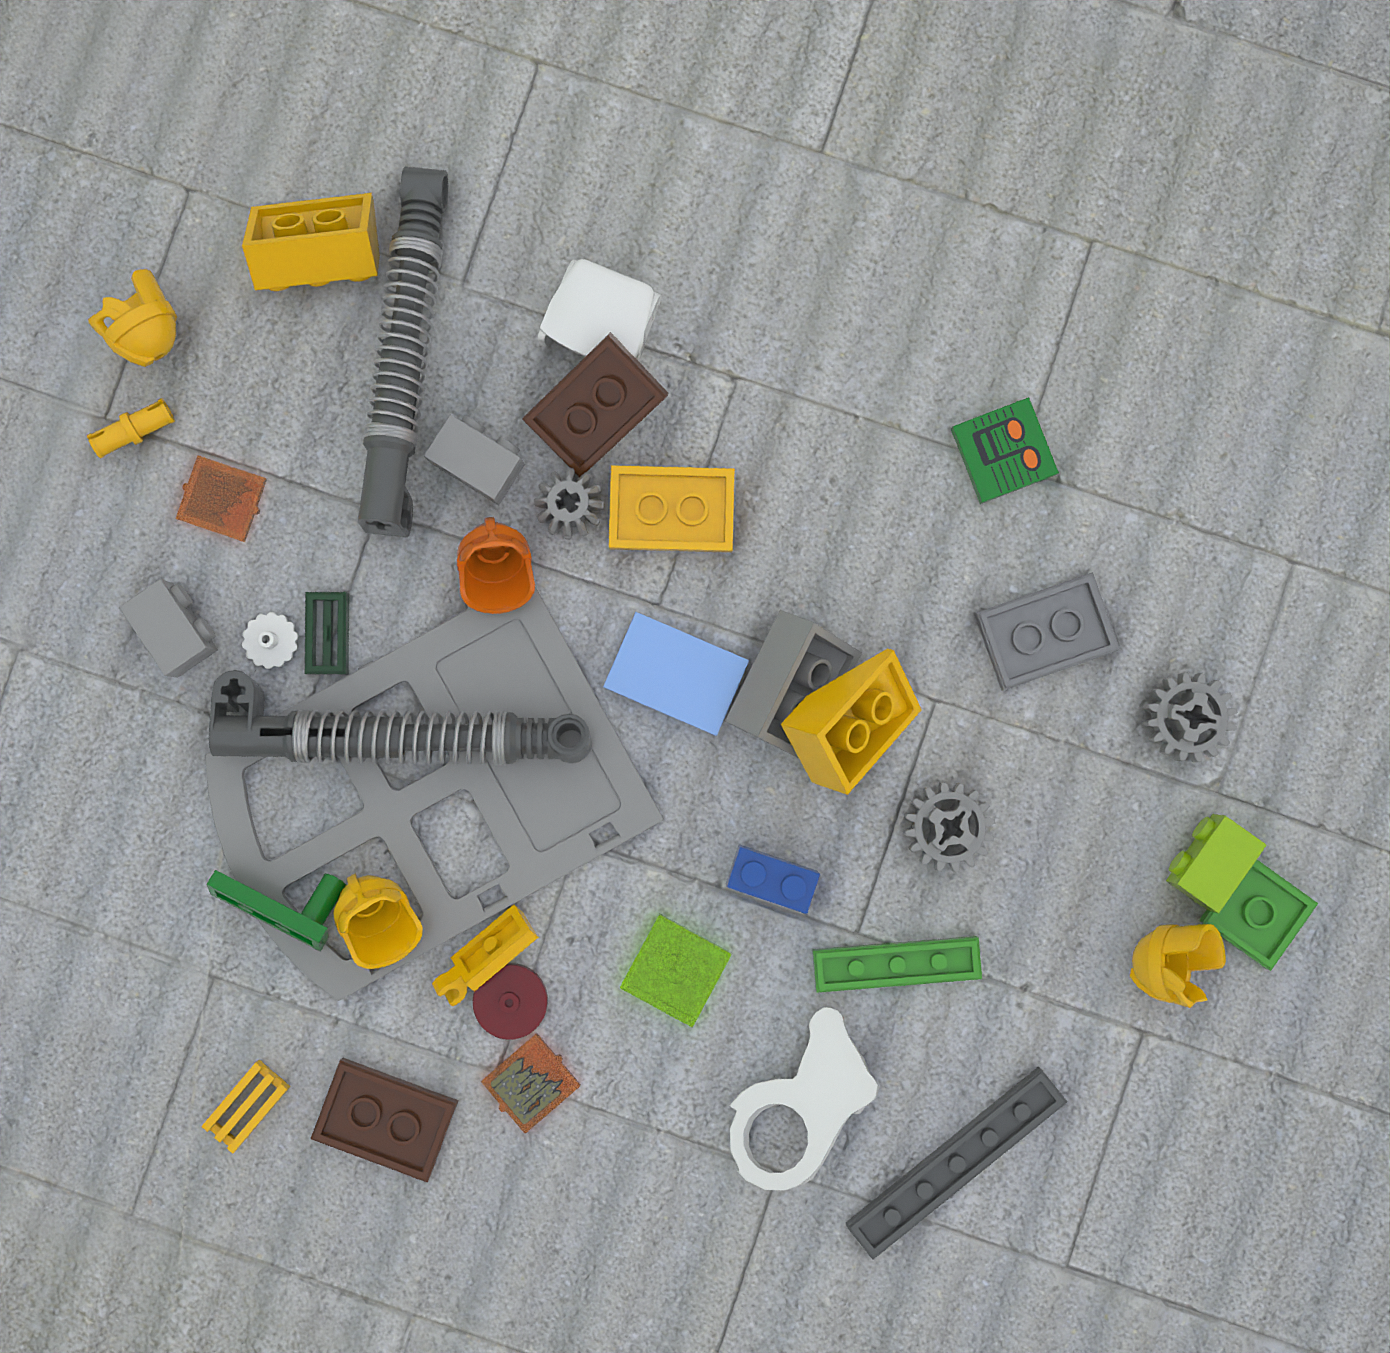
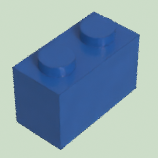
(772, 879)

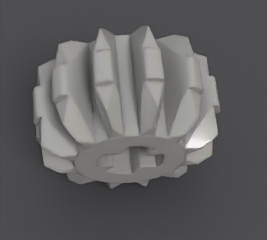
(576, 490)

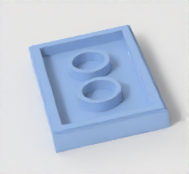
(676, 673)

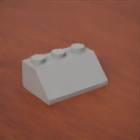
(789, 666)

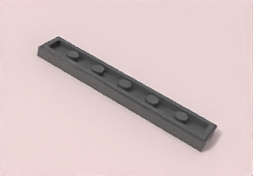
(955, 1163)

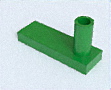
(304, 927)

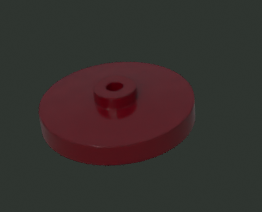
(511, 1002)

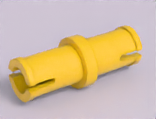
(130, 428)

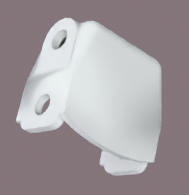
(595, 303)

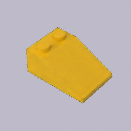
(852, 721)

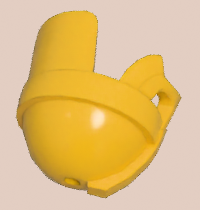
(142, 324)
(376, 921)
(1169, 954)

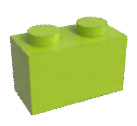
(1214, 862)

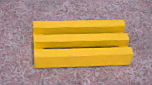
(222, 1133)

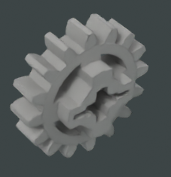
(1196, 702)
(936, 842)

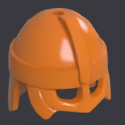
(495, 579)

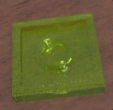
(675, 970)

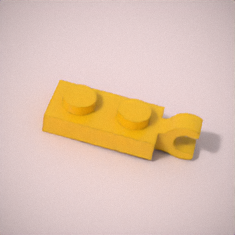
(486, 955)

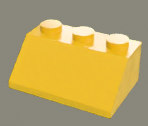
(312, 242)

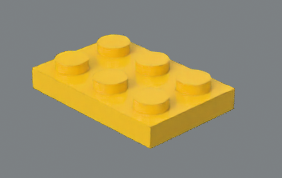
(671, 508)

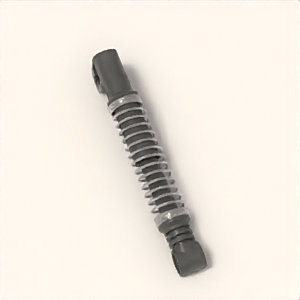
(390, 436)
(305, 736)

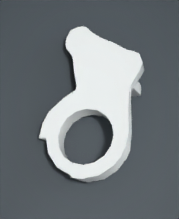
(824, 1092)

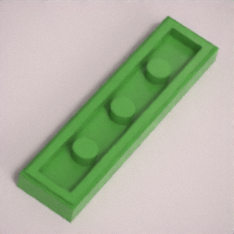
(897, 964)

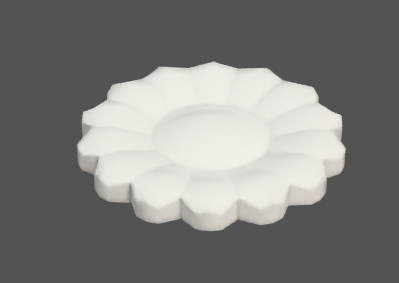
(270, 640)

